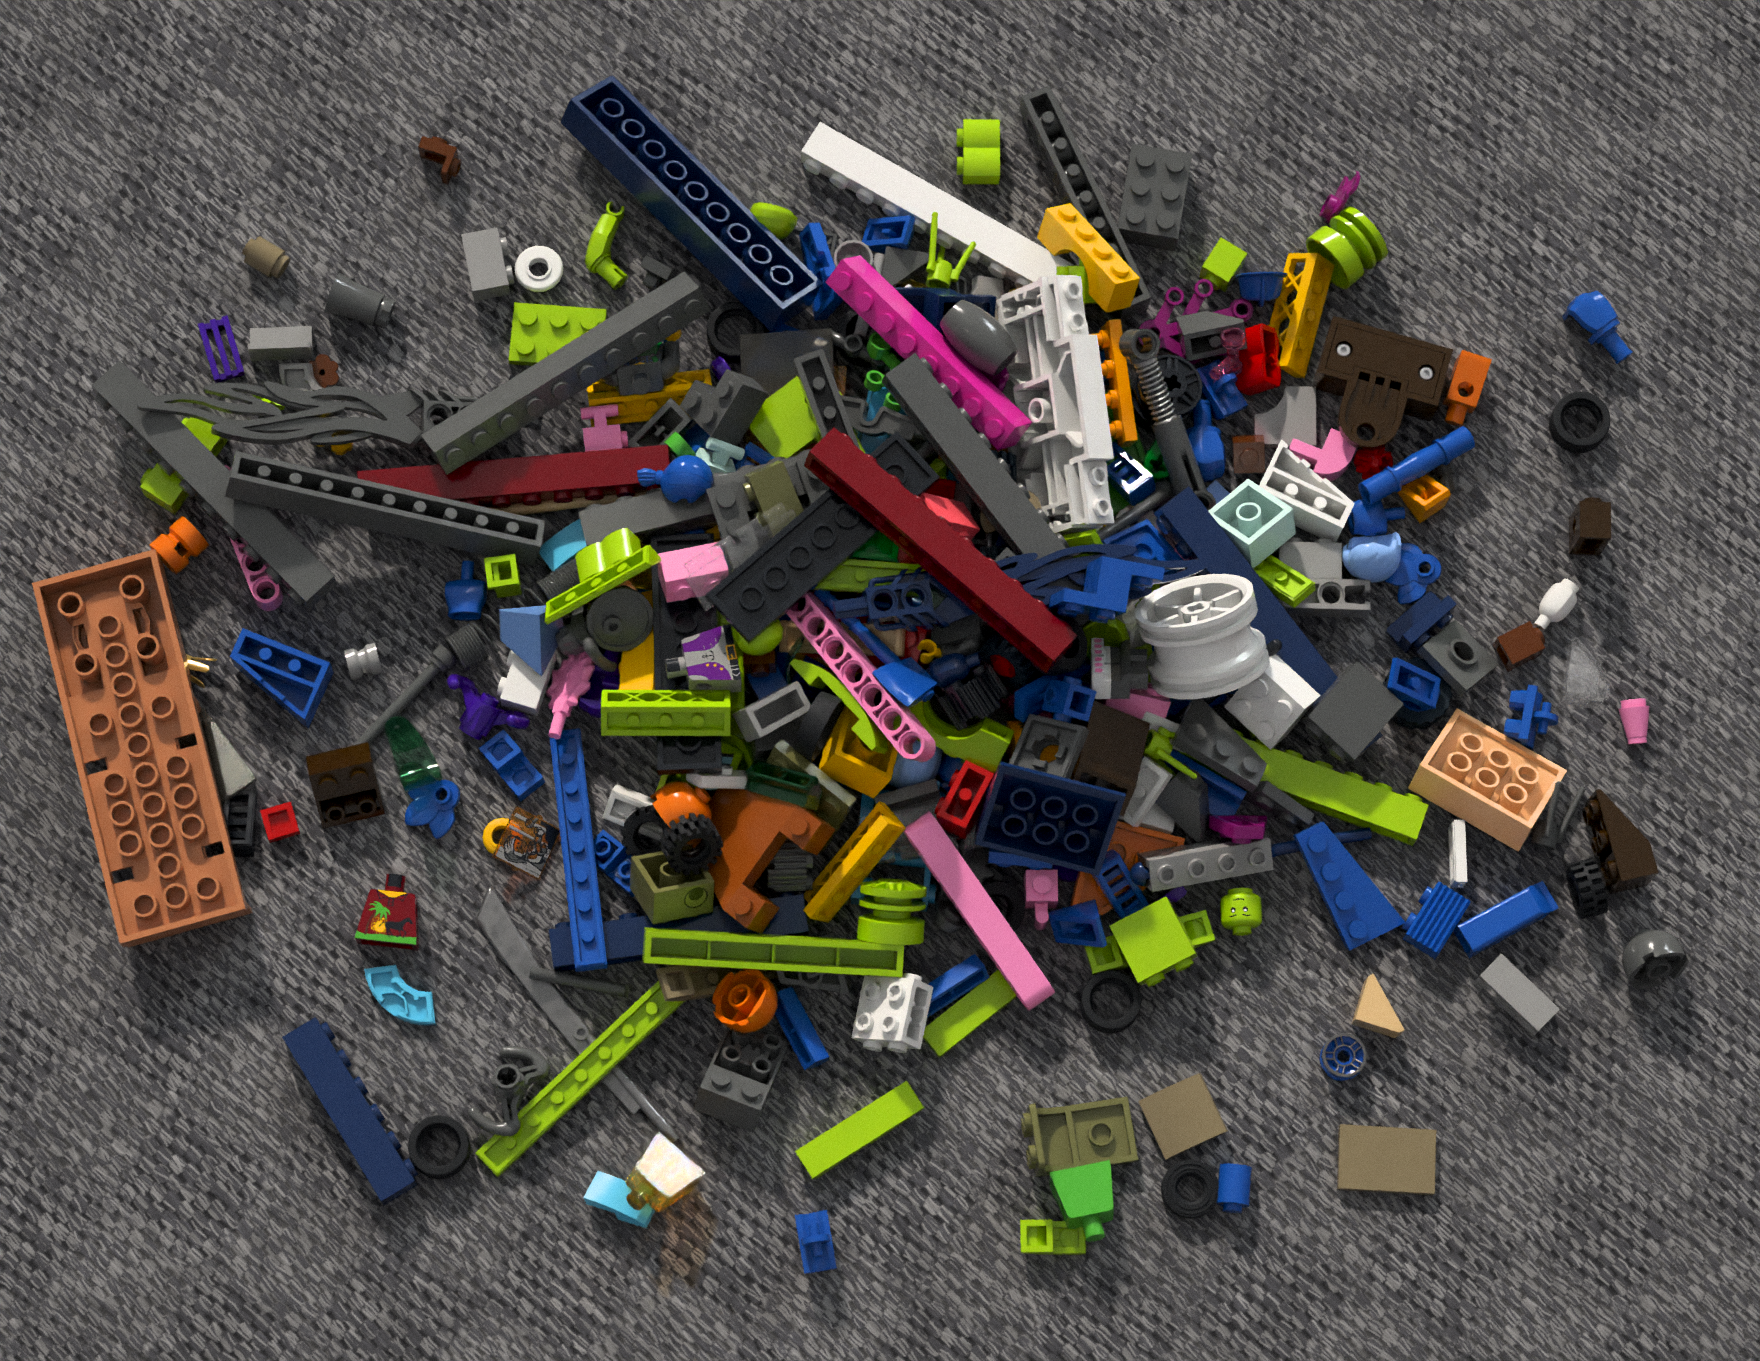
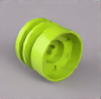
(1349, 244)
(892, 909)

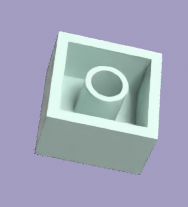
(1254, 521)

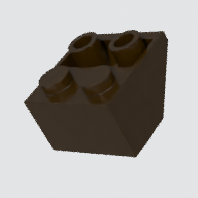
(345, 785)

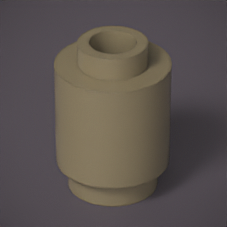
(265, 257)

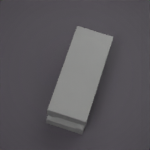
(1517, 994)

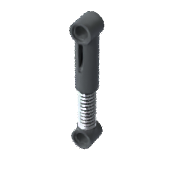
(1169, 426)

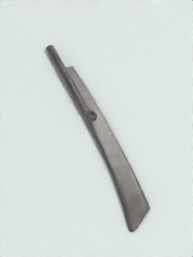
(514, 951)

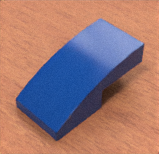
(512, 765)

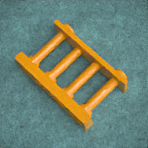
(1119, 395)

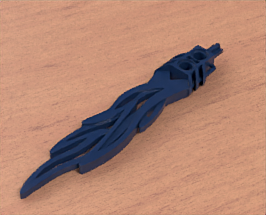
(1026, 570)

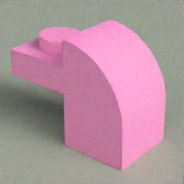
(1327, 462)

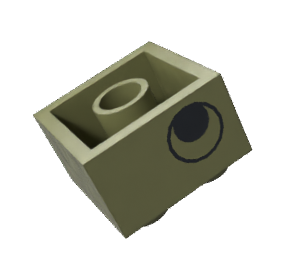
(669, 894)

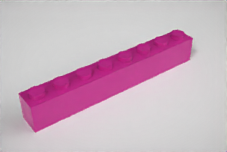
(912, 333)

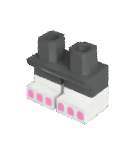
(1117, 669)

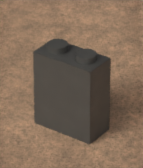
(1351, 712)

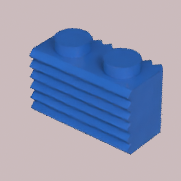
(1435, 920)

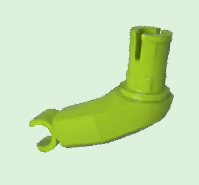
(599, 248)

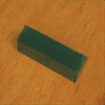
(783, 784)

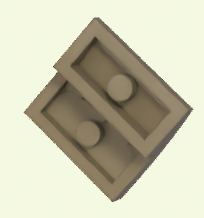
(1183, 1116)

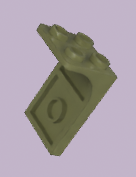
(1079, 1135)

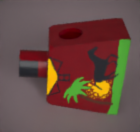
(390, 917)

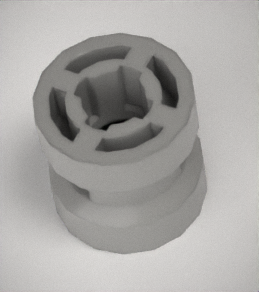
(363, 661)

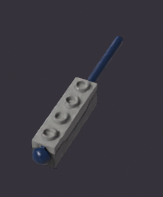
(1216, 860)

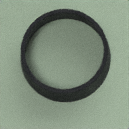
(817, 725)

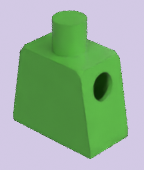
(1084, 1197)

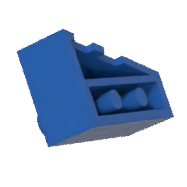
(283, 673)

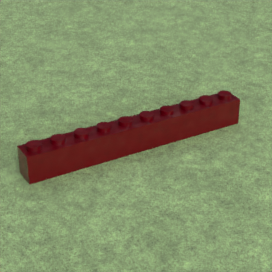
(532, 477)
(940, 549)

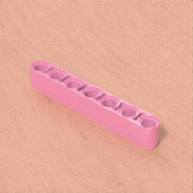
(868, 686)
(978, 911)

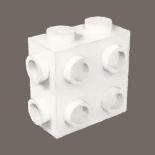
(892, 1012)

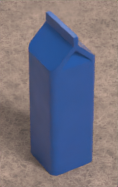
(1505, 919)

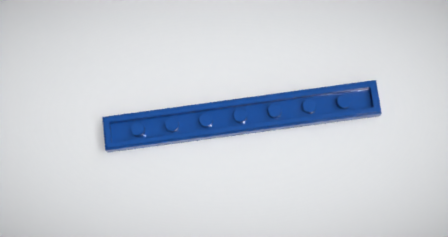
(578, 851)

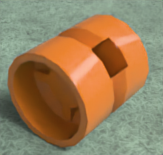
(187, 537)

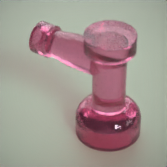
(1232, 340)

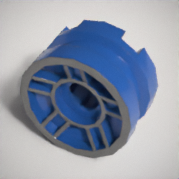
(1352, 1048)

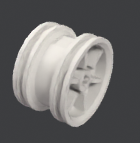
(1202, 636)

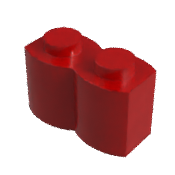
(1259, 361)

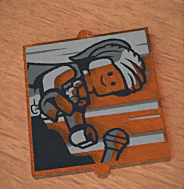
(526, 843)

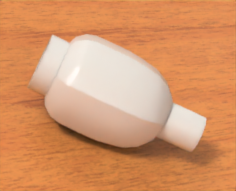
(1556, 603)

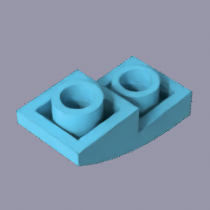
(563, 545)
(610, 1194)

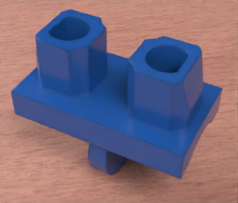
(1221, 393)
(1530, 703)
(815, 1242)

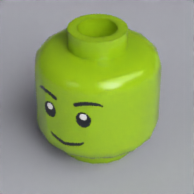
(1241, 911)

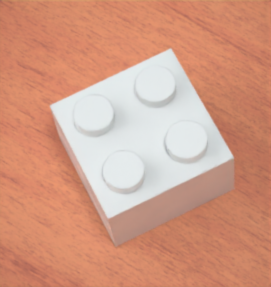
(1273, 702)

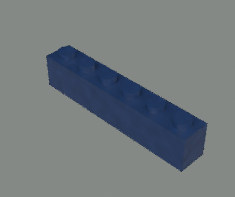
(349, 1110)

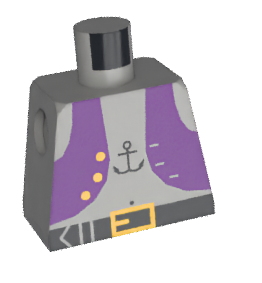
(708, 661)

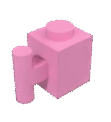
(602, 435)
(1040, 894)

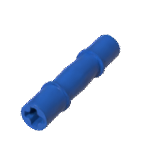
(1416, 465)

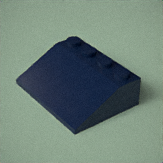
(1048, 818)

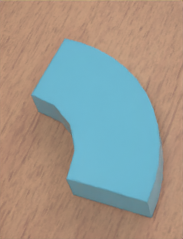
(398, 997)

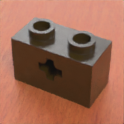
(1590, 527)

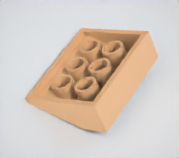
(1487, 779)

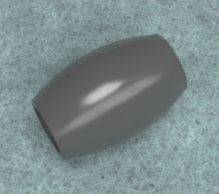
(978, 337)

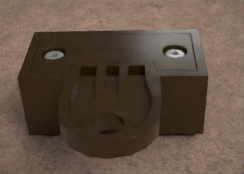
(1379, 379)

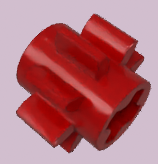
(1372, 461)

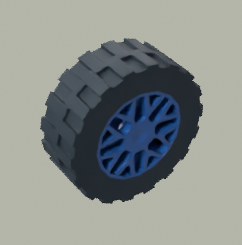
(1416, 716)

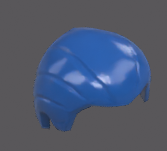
(682, 479)

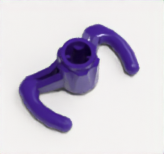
(482, 710)

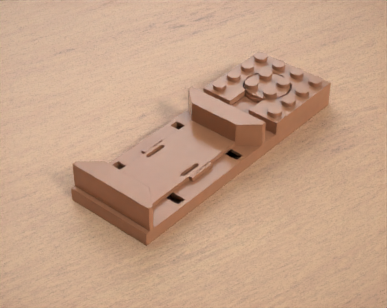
(128, 703)

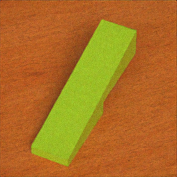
(859, 1130)

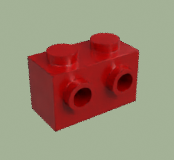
(964, 800)

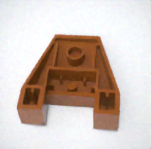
(751, 835)

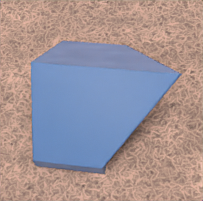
(529, 635)

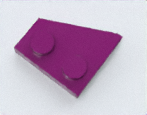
(1239, 827)

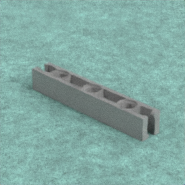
(1316, 606)

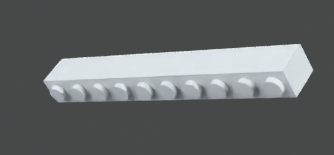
(905, 194)

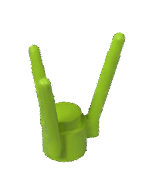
(940, 271)
(1159, 748)

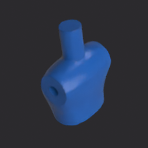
(1372, 519)
(466, 595)

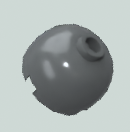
(1651, 957)

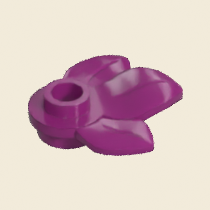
(1334, 204)

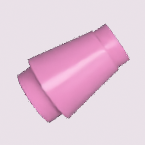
(1635, 718)

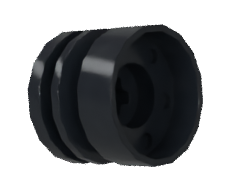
(1184, 390)

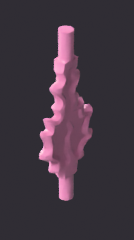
(567, 686)

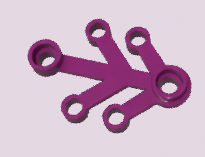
(1166, 331)

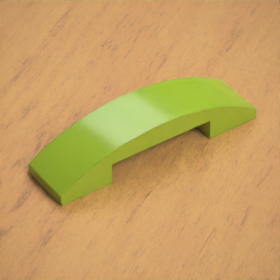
(865, 727)
(1112, 958)

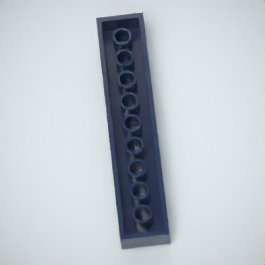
(691, 202)

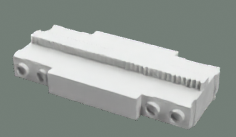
(1062, 391)

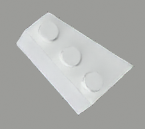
(1315, 501)

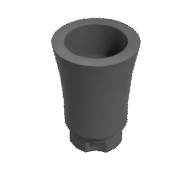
(359, 302)

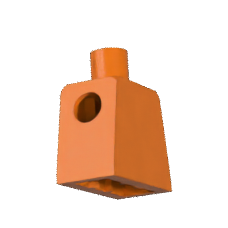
(1468, 374)

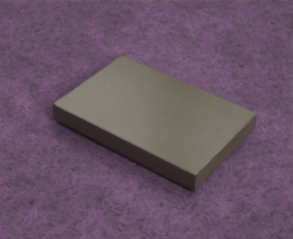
(1386, 1159)

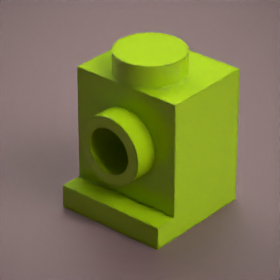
(503, 575)

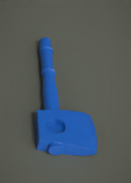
(903, 677)

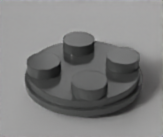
(620, 619)

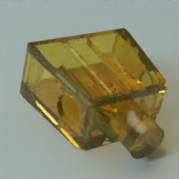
(661, 1176)

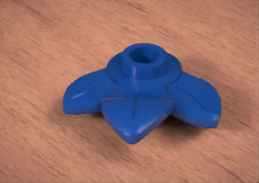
(1408, 576)
(430, 810)

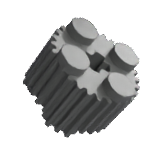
(789, 867)

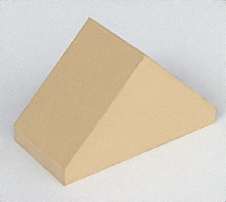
(1375, 1010)

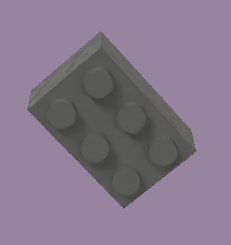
(1154, 196)

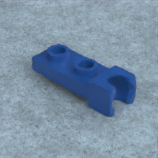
(1031, 697)

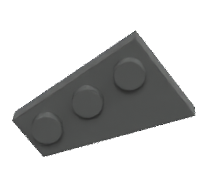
(1218, 746)

